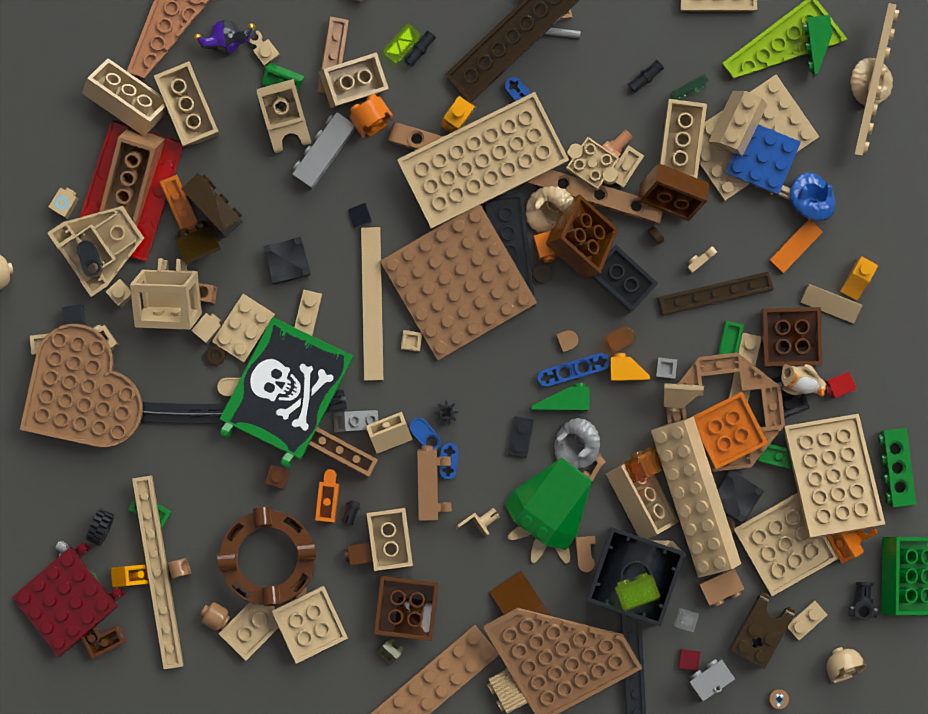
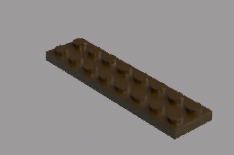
(506, 44)

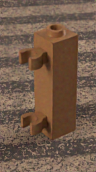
(428, 483)

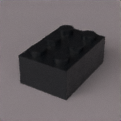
(625, 279)

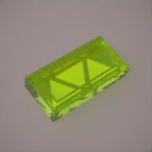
(401, 43)

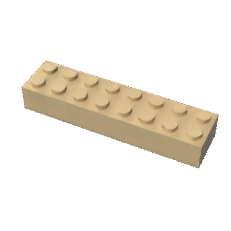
(696, 497)

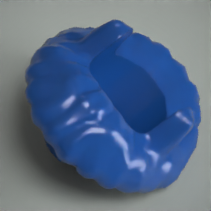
(812, 197)

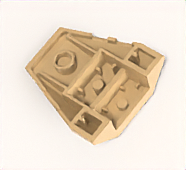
(110, 232)

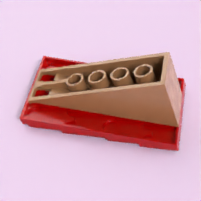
(130, 178)

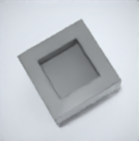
(666, 368)

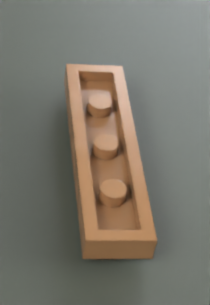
(334, 45)

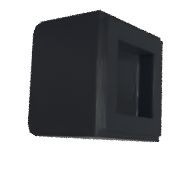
(360, 215)

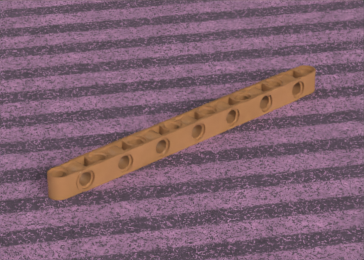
(614, 199)

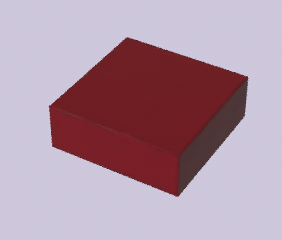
(689, 659)

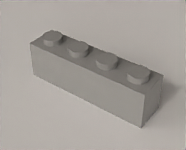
(324, 150)

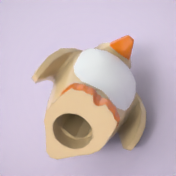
(802, 380)

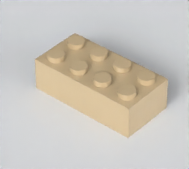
(125, 97)

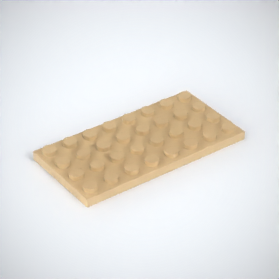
(483, 160)

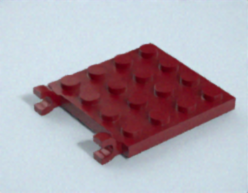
(66, 600)

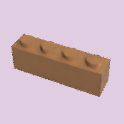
(343, 452)

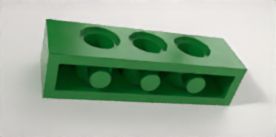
(902, 457)

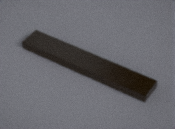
(715, 293)

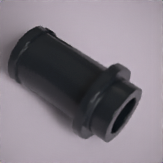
(351, 512)

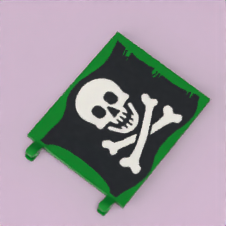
(286, 389)

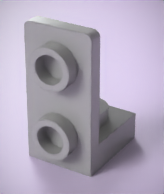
(354, 420)

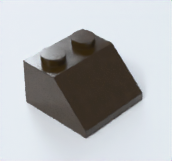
(197, 241)

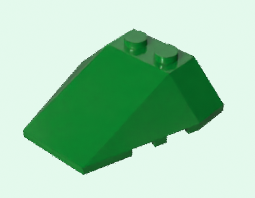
(551, 504)

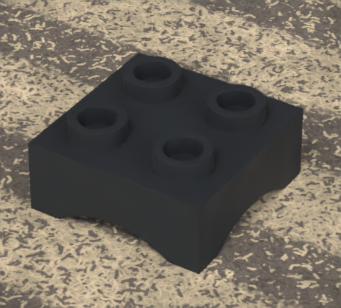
(287, 260)
(738, 496)

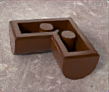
(100, 643)

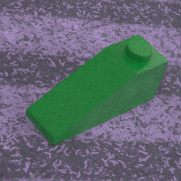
(569, 399)

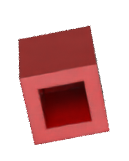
(840, 385)

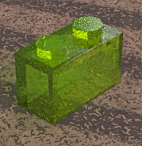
(637, 592)

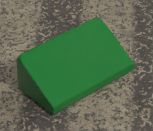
(276, 74)

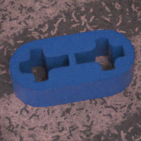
(521, 87)
(454, 460)

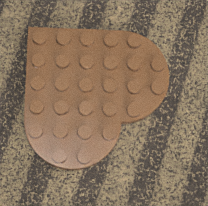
(77, 391)

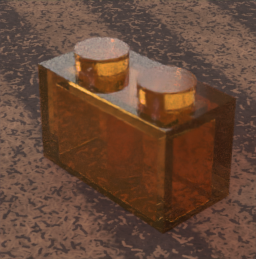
(643, 465)

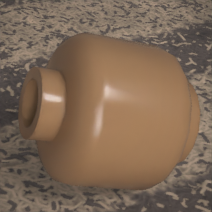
(214, 616)

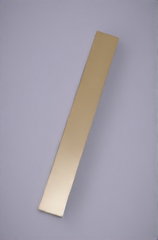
(372, 303)

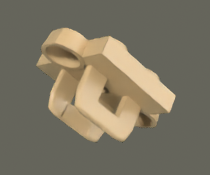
(592, 163)

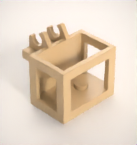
(169, 297)

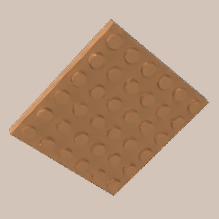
(458, 281)

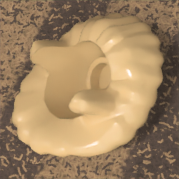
(862, 78)
(546, 208)

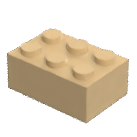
(353, 80)
(389, 539)

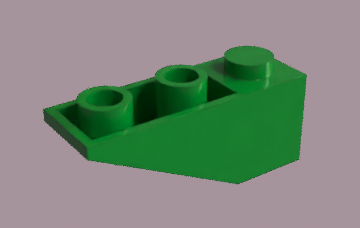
(818, 37)

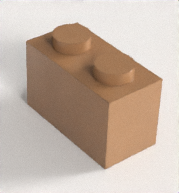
(721, 587)

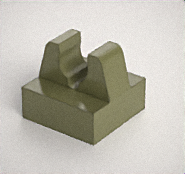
(388, 652)

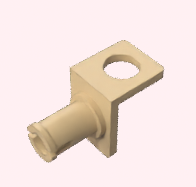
(482, 522)

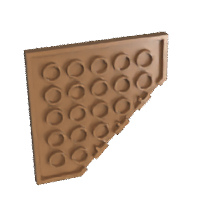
(559, 659)

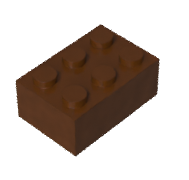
(673, 192)

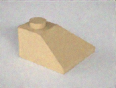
(680, 395)

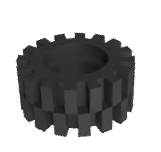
(100, 527)

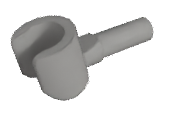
(61, 547)

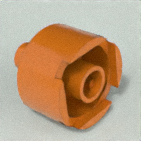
(370, 116)

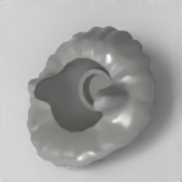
(577, 443)

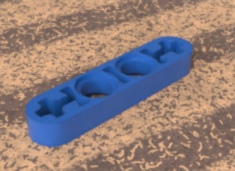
(574, 373)

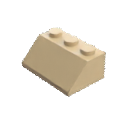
(738, 121)

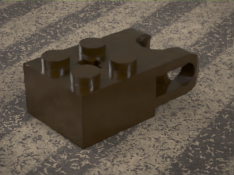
(762, 625)

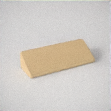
(831, 303)

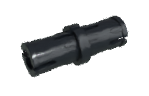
(419, 48)
(646, 76)

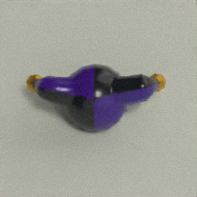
(225, 37)

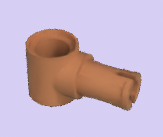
(616, 146)

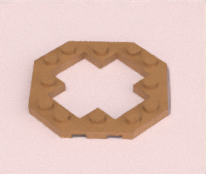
(751, 379)

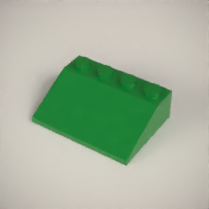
(904, 575)

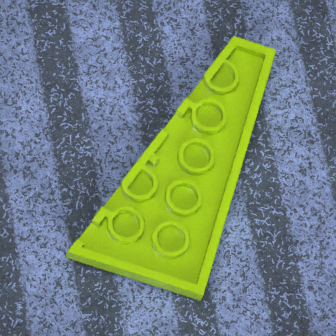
(779, 42)

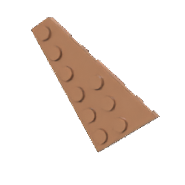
(161, 31)

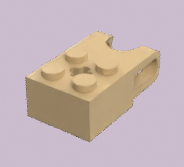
(285, 119)

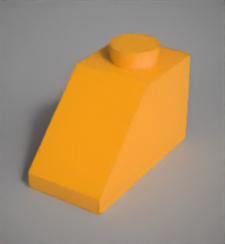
(859, 278)
(626, 369)
(129, 575)

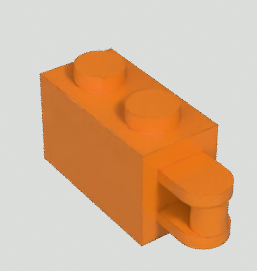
(327, 498)

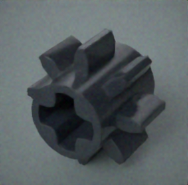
(446, 406)

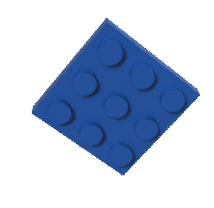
(765, 160)

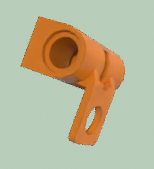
(848, 544)

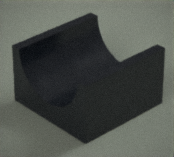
(630, 556)

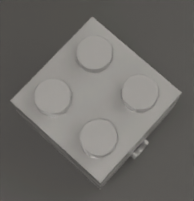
(715, 676)

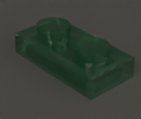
(682, 92)

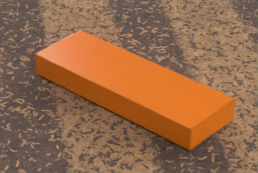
(179, 202)
(796, 246)

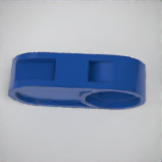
(422, 431)

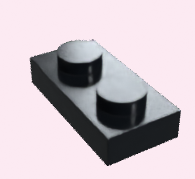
(520, 437)

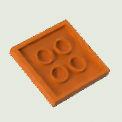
(729, 430)

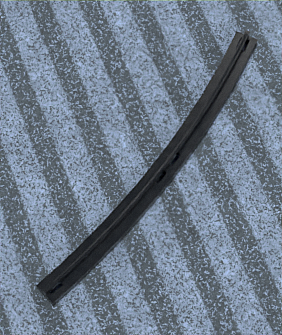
(181, 412)

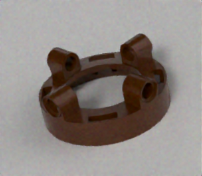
(272, 595)

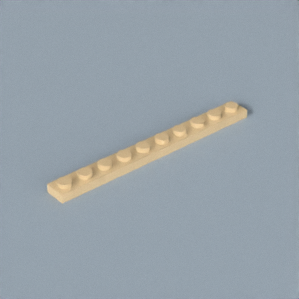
(158, 572)

